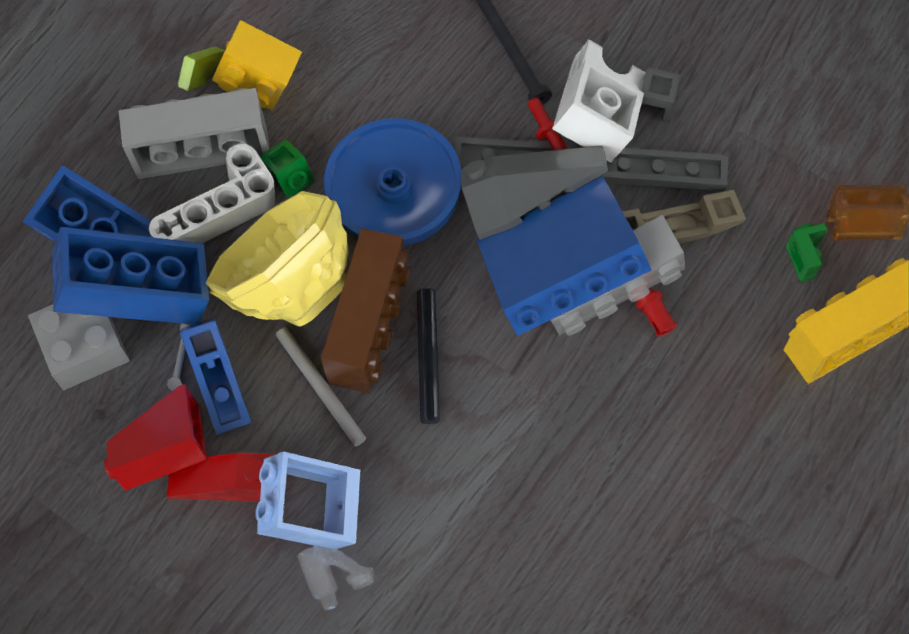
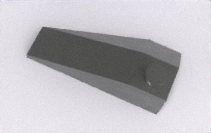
(512, 185)

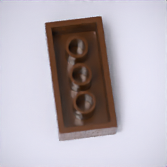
(365, 311)

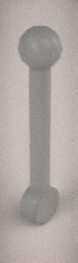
(175, 381)

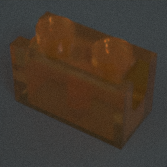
(869, 212)

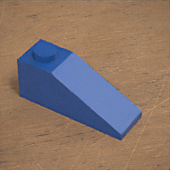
(215, 375)

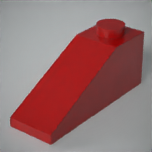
(219, 478)

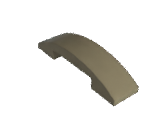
(697, 220)

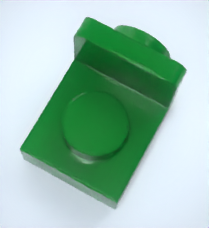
(288, 168)
(804, 250)

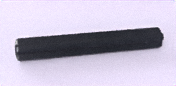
(428, 356)

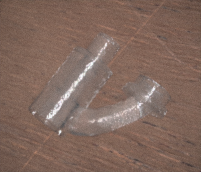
(319, 576)

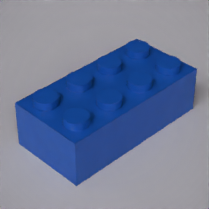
(129, 276)

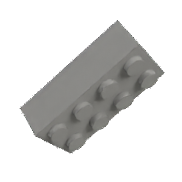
(191, 132)
(665, 260)

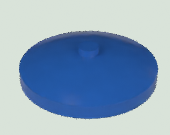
(394, 179)

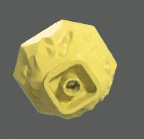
(285, 262)

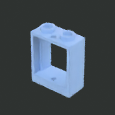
(340, 504)

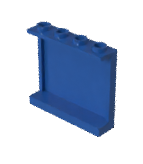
(563, 256)

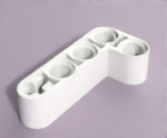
(210, 204)

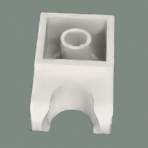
(599, 103)

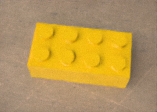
(851, 323)

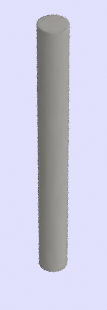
(320, 386)

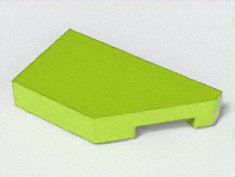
(198, 67)

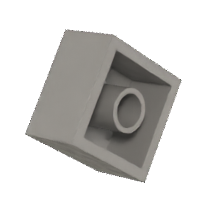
(77, 345)

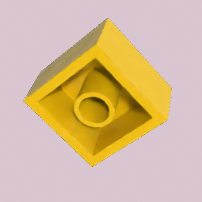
(256, 62)

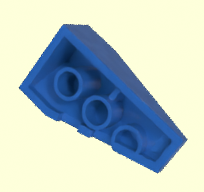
(81, 205)

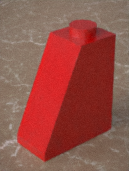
(158, 441)

